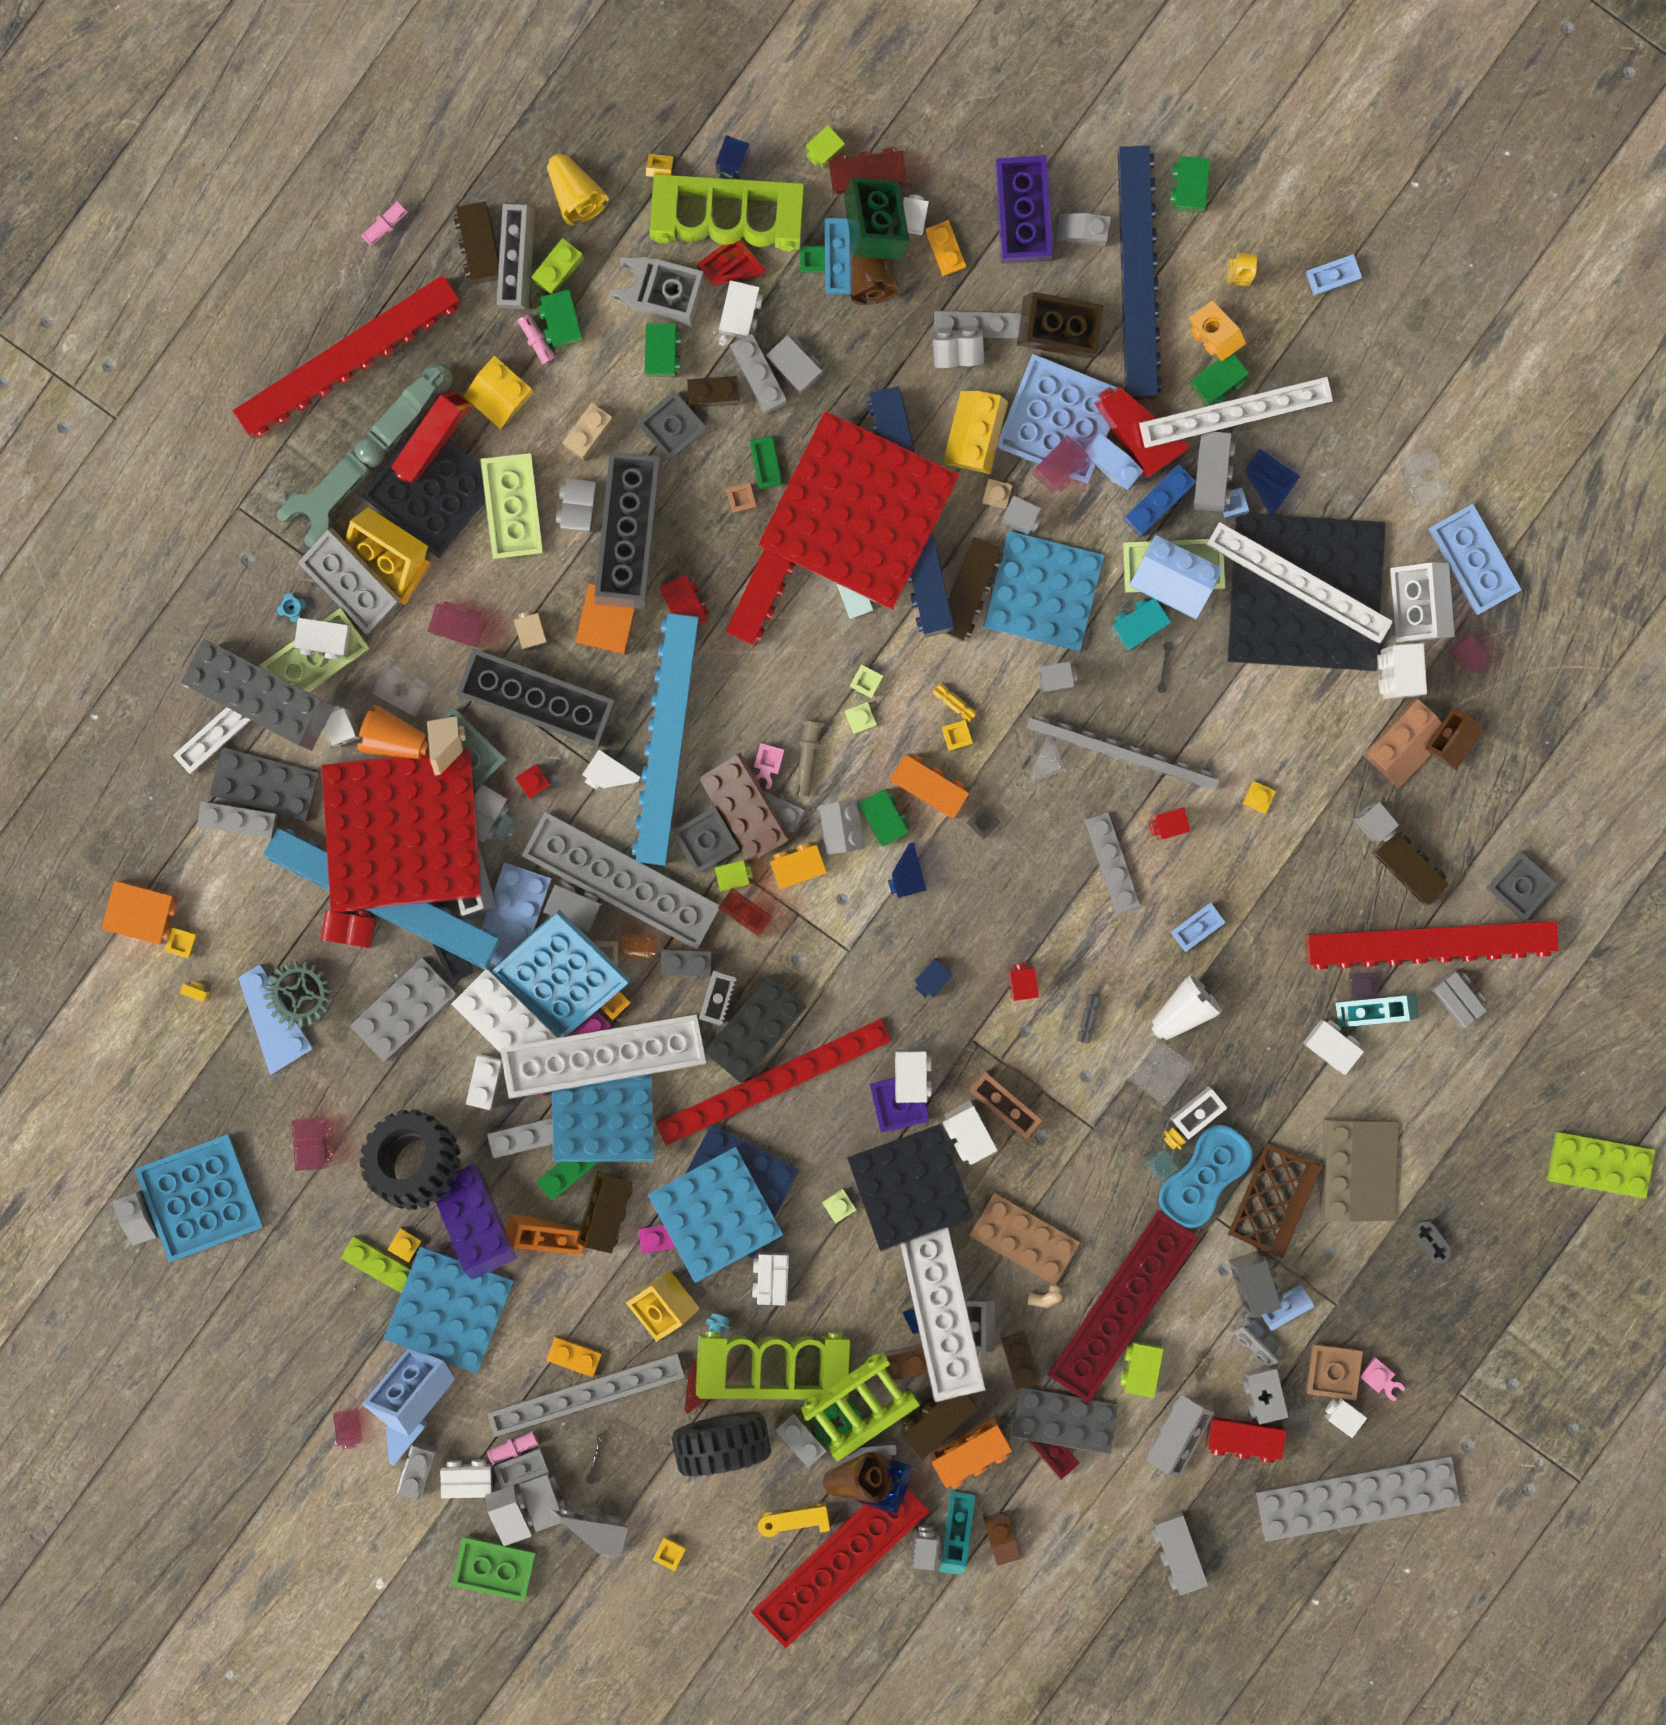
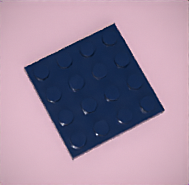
(769, 1173)

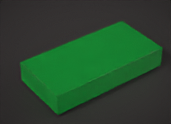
(766, 462)

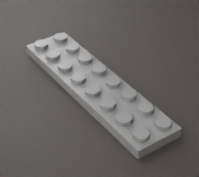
(620, 880)
(1357, 1498)

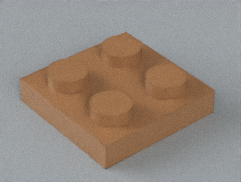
(1334, 1371)

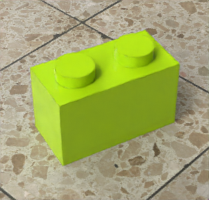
(557, 267)
(1142, 1368)

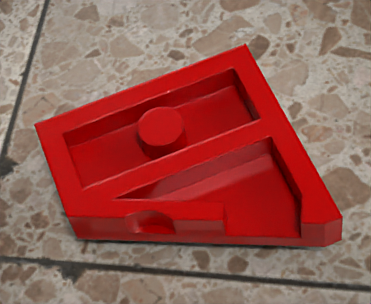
(729, 264)

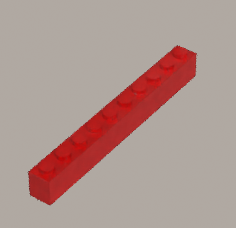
(346, 357)
(1432, 942)

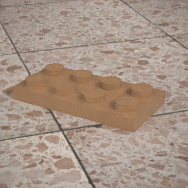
(1024, 1238)

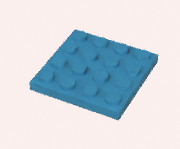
(1043, 591)
(560, 974)
(604, 1122)
(199, 1197)
(715, 1214)
(447, 1311)

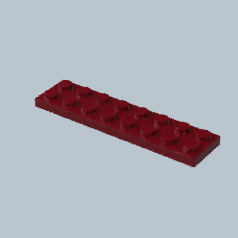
(1122, 1306)

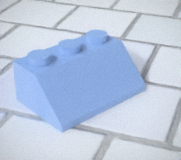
(1175, 577)
(409, 1391)

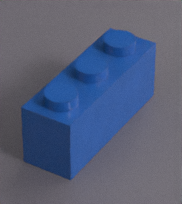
(1159, 500)

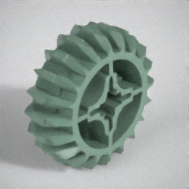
(308, 996)

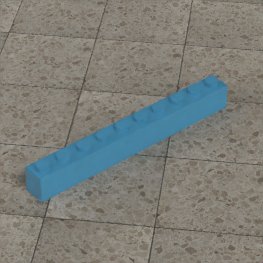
(667, 738)
(420, 919)

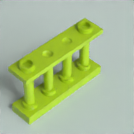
(862, 1429)

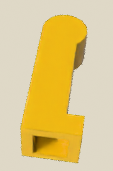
(1242, 269)
(794, 1518)

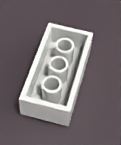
(500, 1014)

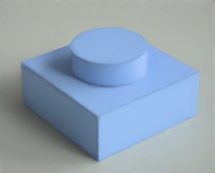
(1238, 505)

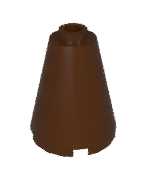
(871, 280)
(860, 1478)

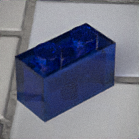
(732, 158)

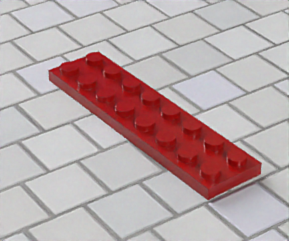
(835, 1567)

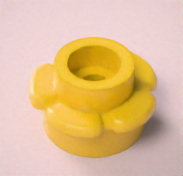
(1174, 1138)

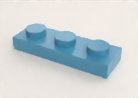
(837, 256)

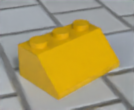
(975, 431)
(386, 549)

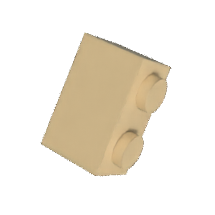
(588, 431)

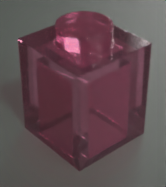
(1470, 655)

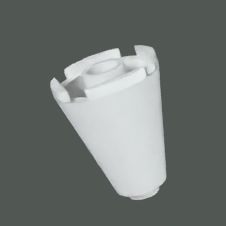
(1185, 1009)

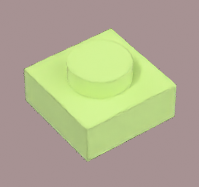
(866, 681)
(860, 718)
(839, 1205)

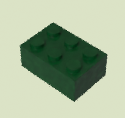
(876, 218)

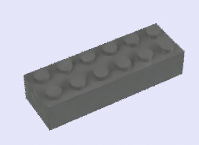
(627, 530)
(257, 694)
(536, 698)

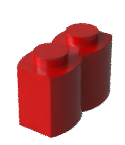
(349, 928)

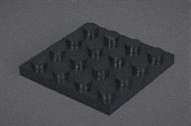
(437, 503)
(910, 1188)

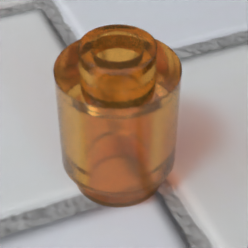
(638, 947)

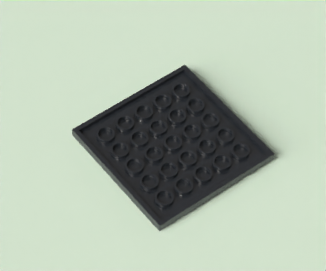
(1284, 630)

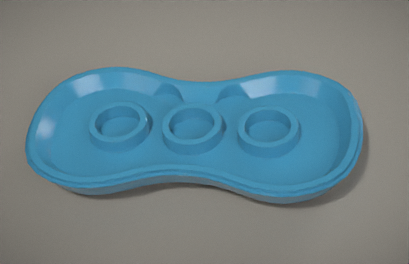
(1193, 1192)

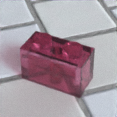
(1060, 464)
(456, 624)
(311, 1143)

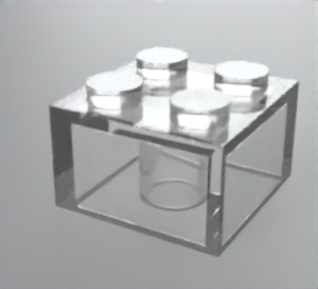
(1158, 1070)

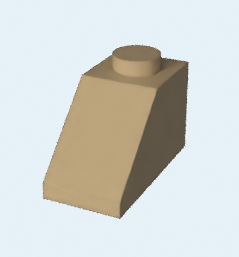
(444, 742)

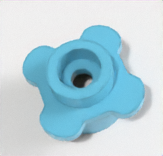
(285, 610)
(718, 1323)

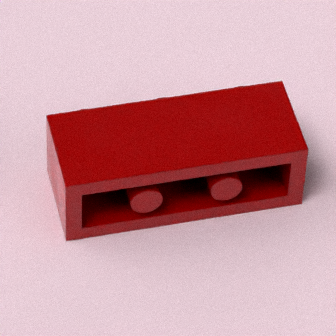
(1245, 1439)

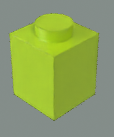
(824, 147)
(733, 875)

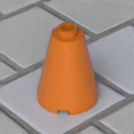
(391, 736)

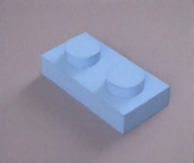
(1333, 275)
(1197, 927)
(1294, 1304)

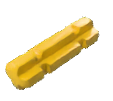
(954, 702)

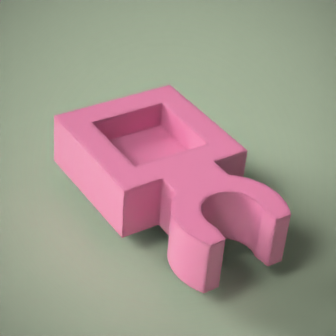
(769, 761)
(1379, 1377)

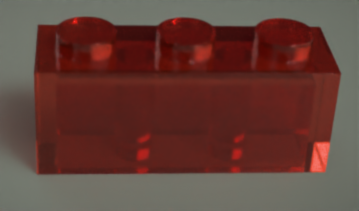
(882, 166)

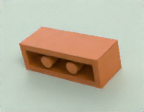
(929, 785)

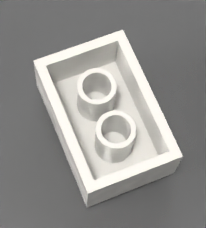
(1402, 671)
(970, 1132)

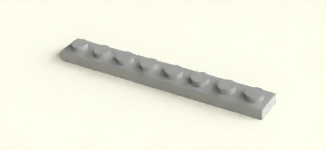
(1112, 749)
(586, 1394)

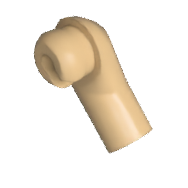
(1047, 1300)

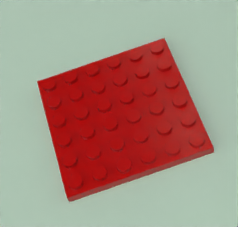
(859, 510)
(400, 832)

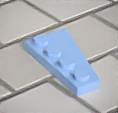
(278, 1041)

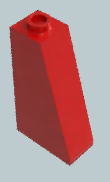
(1123, 418)
(431, 435)

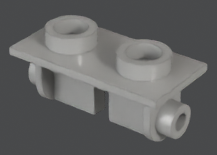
(1266, 1350)

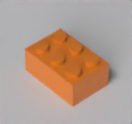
(970, 1453)

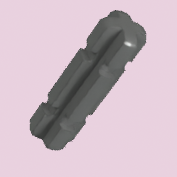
(1088, 1019)

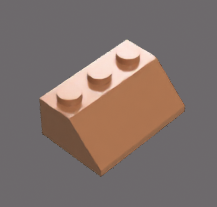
(1402, 745)

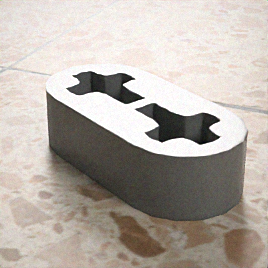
(1427, 1245)

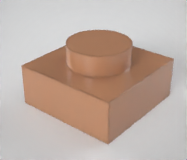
(741, 498)

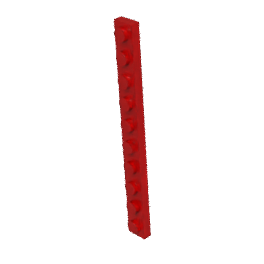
(773, 1082)

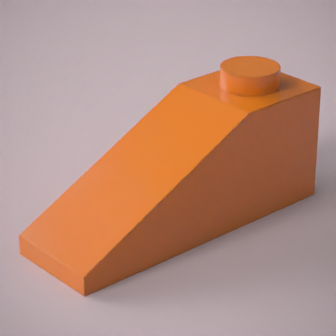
(542, 1235)

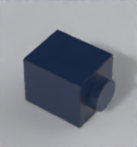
(932, 979)

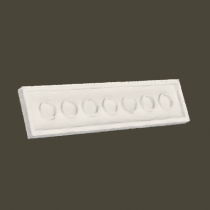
(602, 1056)
(942, 1316)

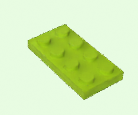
(1601, 1165)

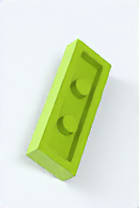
(376, 1263)

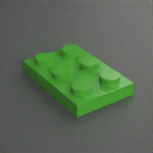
(493, 1568)

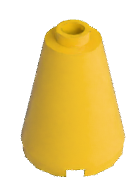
(575, 190)

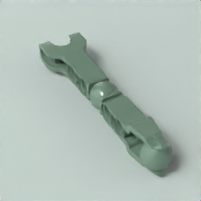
(367, 453)

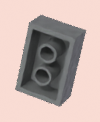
(1255, 1284)

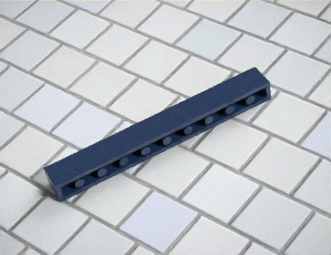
(1137, 272)
(927, 575)

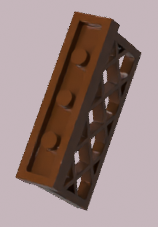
(1295, 1208)

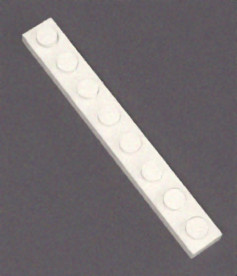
(1235, 412)
(1299, 583)

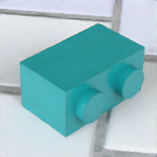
(1140, 624)

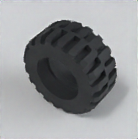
(387, 1143)
(721, 1444)

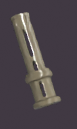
(809, 746)

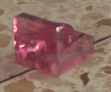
(347, 1428)

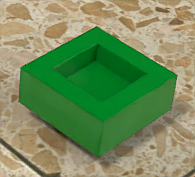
(812, 259)

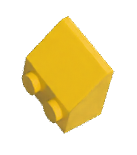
(498, 392)
(663, 1305)

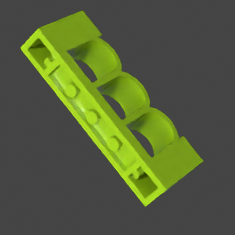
(664, 208)
(712, 1357)

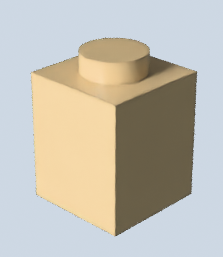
(530, 630)

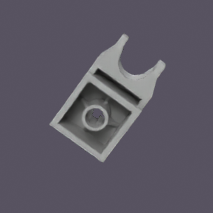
(653, 285)

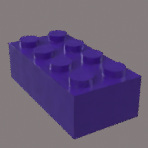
(1023, 209)
(475, 1224)

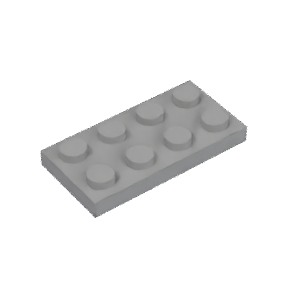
(349, 581)
(403, 1009)

